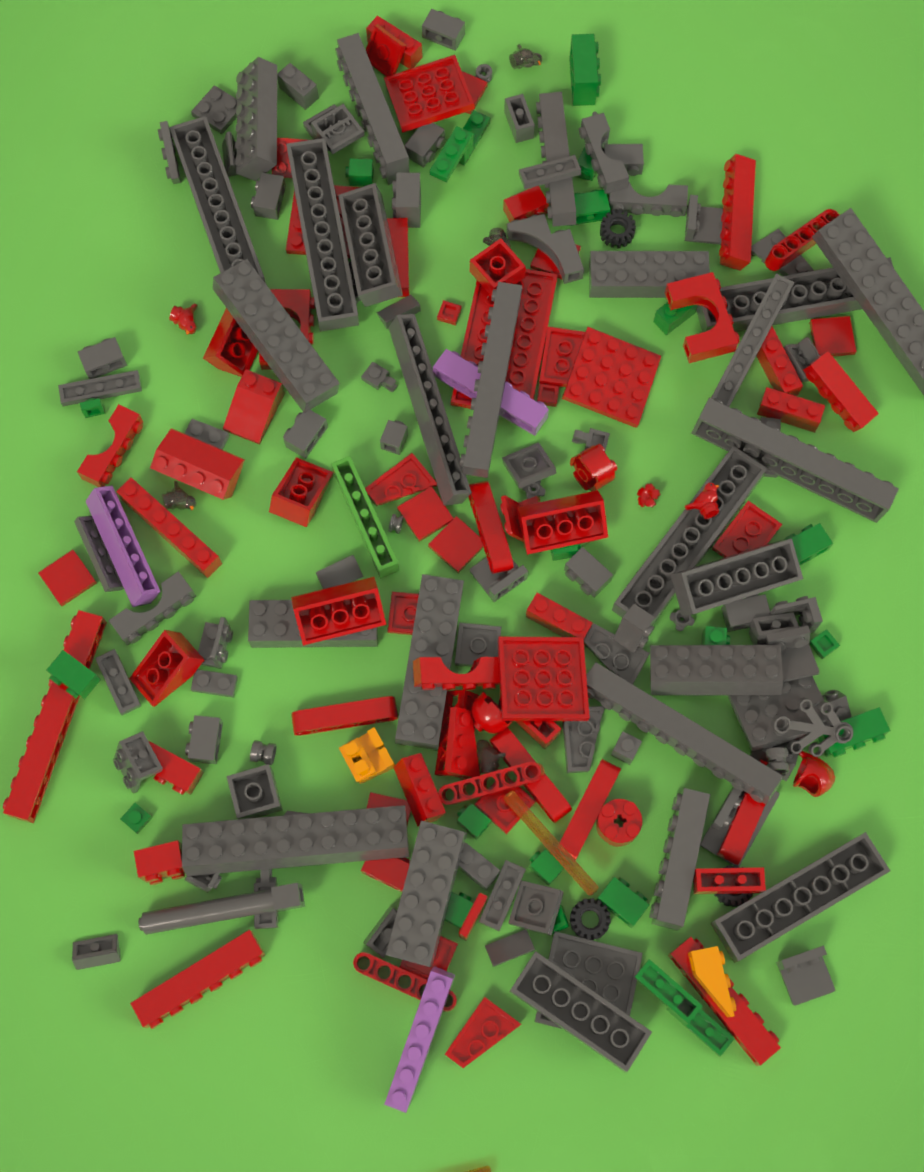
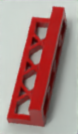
(465, 701)

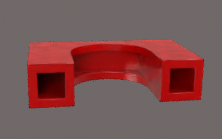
(704, 291)
(298, 305)

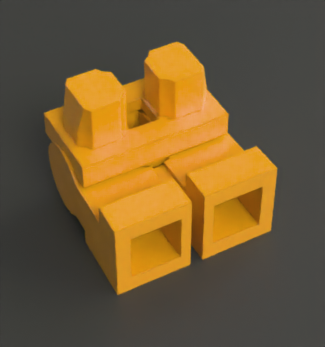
(363, 766)

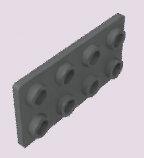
(722, 821)

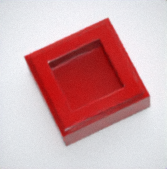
(449, 312)
(548, 394)

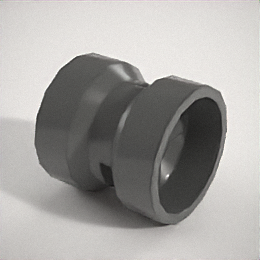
(263, 752)
(777, 759)

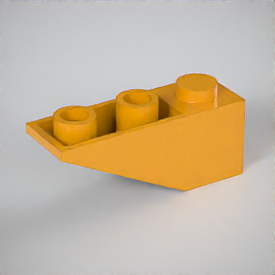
(709, 972)

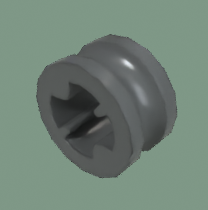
(484, 68)
(395, 523)

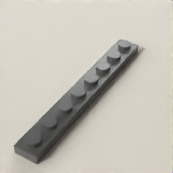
(752, 339)

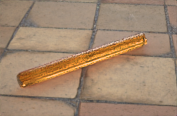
(551, 843)

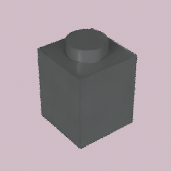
(394, 436)
(626, 748)

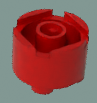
(593, 468)
(627, 813)

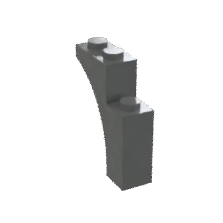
(557, 246)

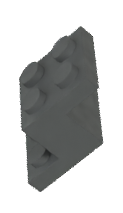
(335, 126)

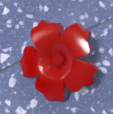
(648, 495)

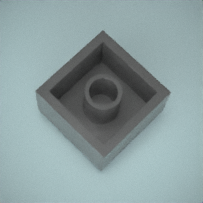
(407, 198)
(254, 792)

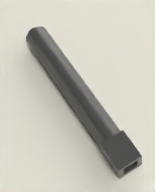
(237, 906)

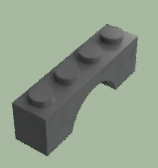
(611, 173)
(670, 202)
(132, 625)

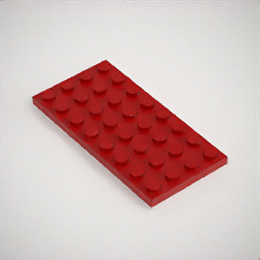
(529, 334)

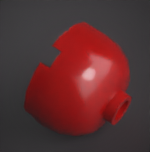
(487, 715)

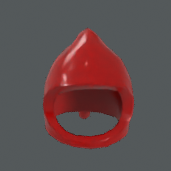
(814, 775)

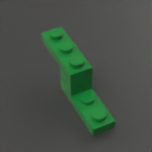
(459, 146)
(684, 1007)

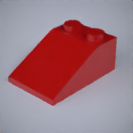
(253, 406)
(300, 492)
(166, 667)

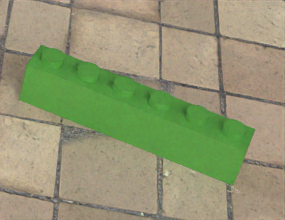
(365, 517)

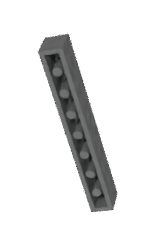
(555, 141)

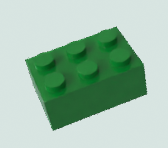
(584, 69)

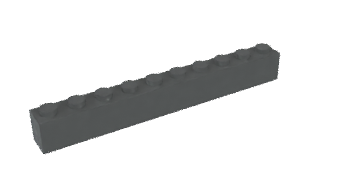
(492, 380)
(429, 409)
(682, 734)

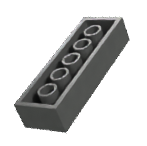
(256, 119)
(370, 245)
(641, 272)
(736, 577)
(275, 626)
(716, 670)
(680, 859)
(426, 894)
(580, 1012)

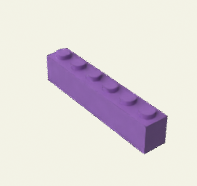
(515, 405)
(122, 546)
(419, 1039)

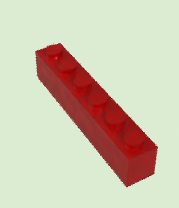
(737, 212)
(169, 527)
(198, 979)
(744, 1025)

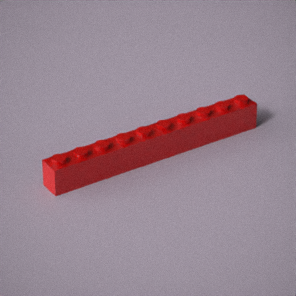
(52, 724)

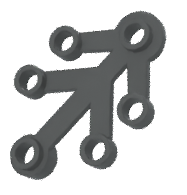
(815, 728)

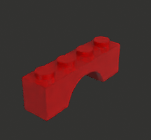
(99, 468)
(432, 673)

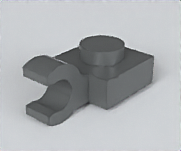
(377, 376)
(592, 438)

